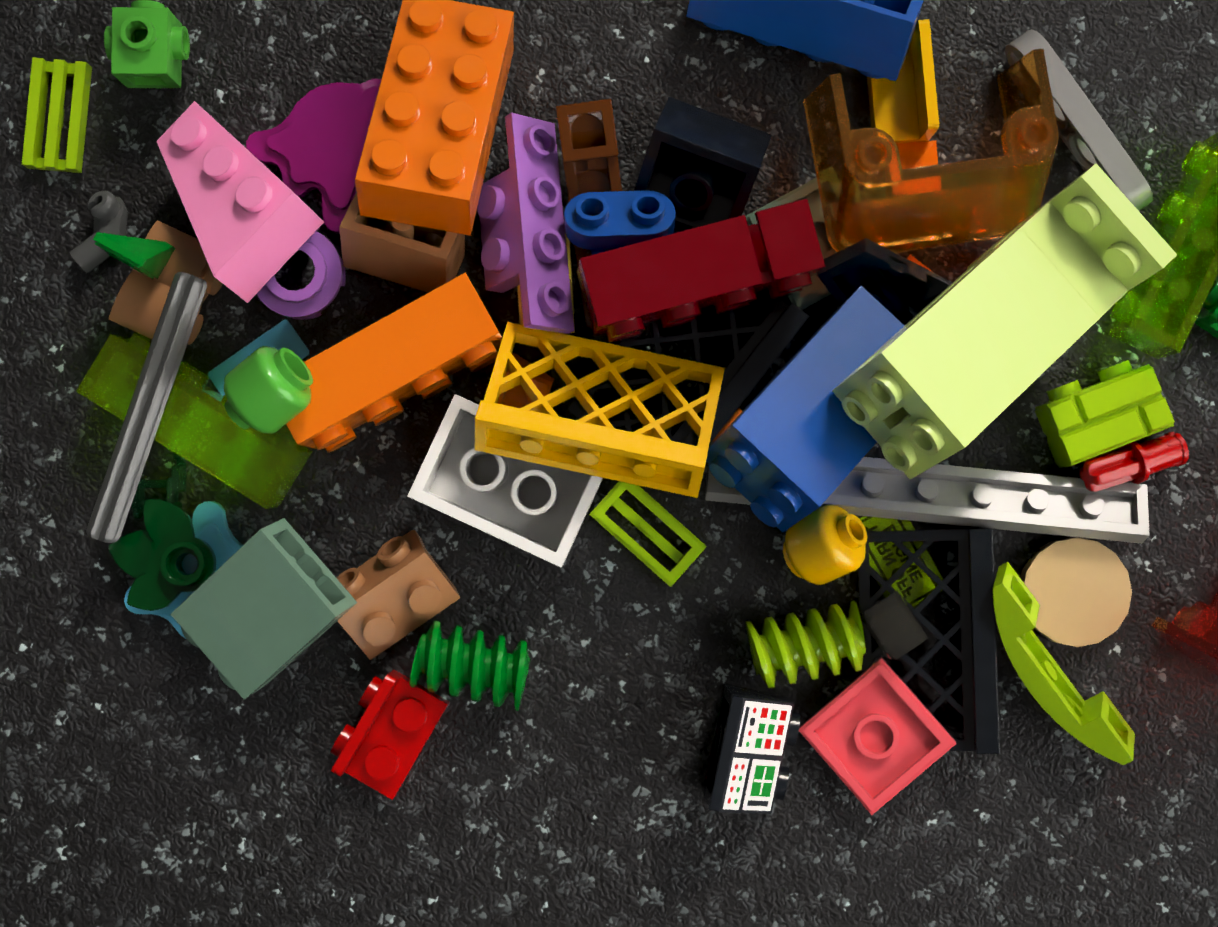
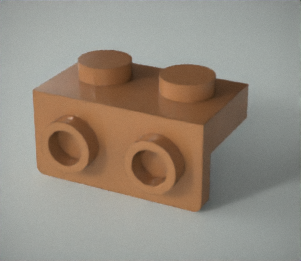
(394, 594)

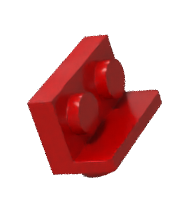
(389, 733)

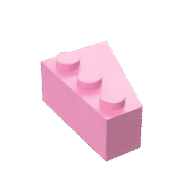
(234, 202)

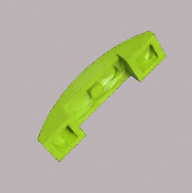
(1090, 721)

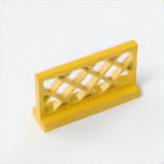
(592, 442)

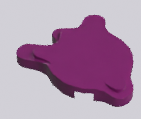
(321, 144)

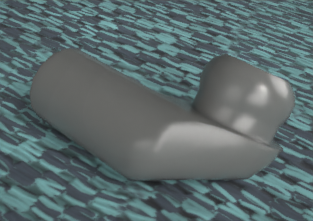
(109, 217)

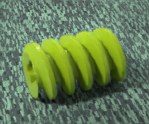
(807, 644)

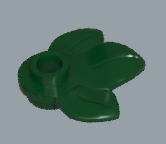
(157, 556)

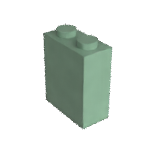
(263, 608)

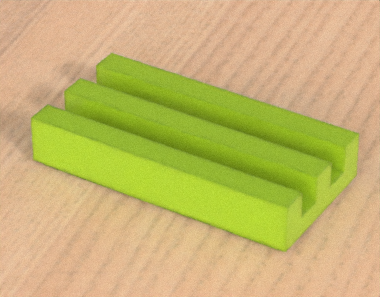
(36, 115)
(682, 561)

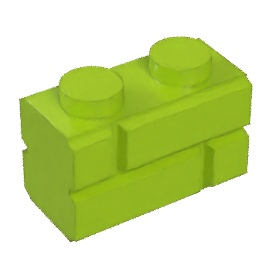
(1103, 415)

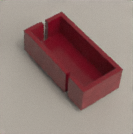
(700, 268)

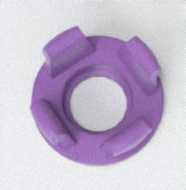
(319, 293)

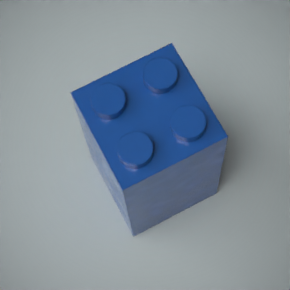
(794, 435)

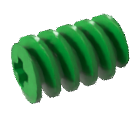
(471, 664)

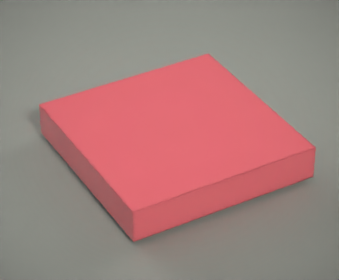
(877, 736)

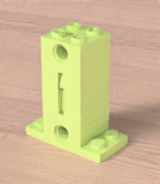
(1002, 323)

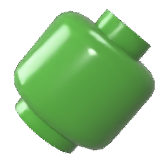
(267, 389)

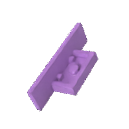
(526, 228)

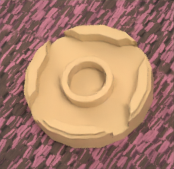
(1079, 590)

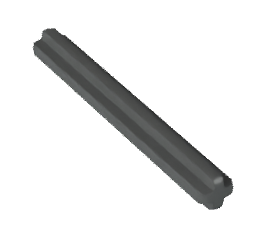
(146, 407)

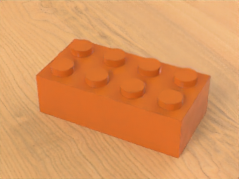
(436, 115)
(393, 361)

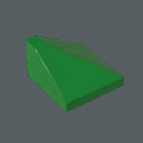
(138, 253)

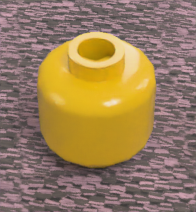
(825, 545)

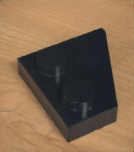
(890, 278)

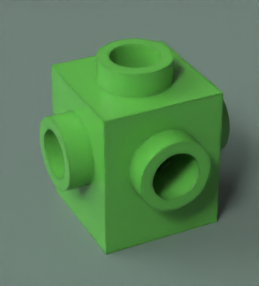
(146, 45)

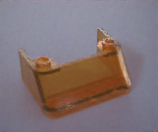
(934, 205)

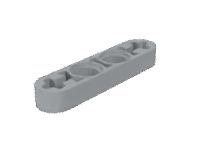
(1082, 125)

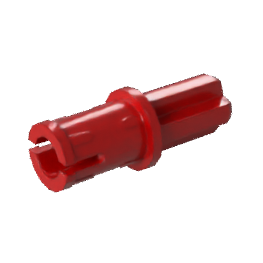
(1134, 462)

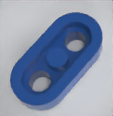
(617, 218)

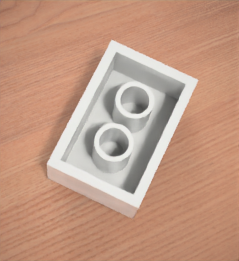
(500, 495)

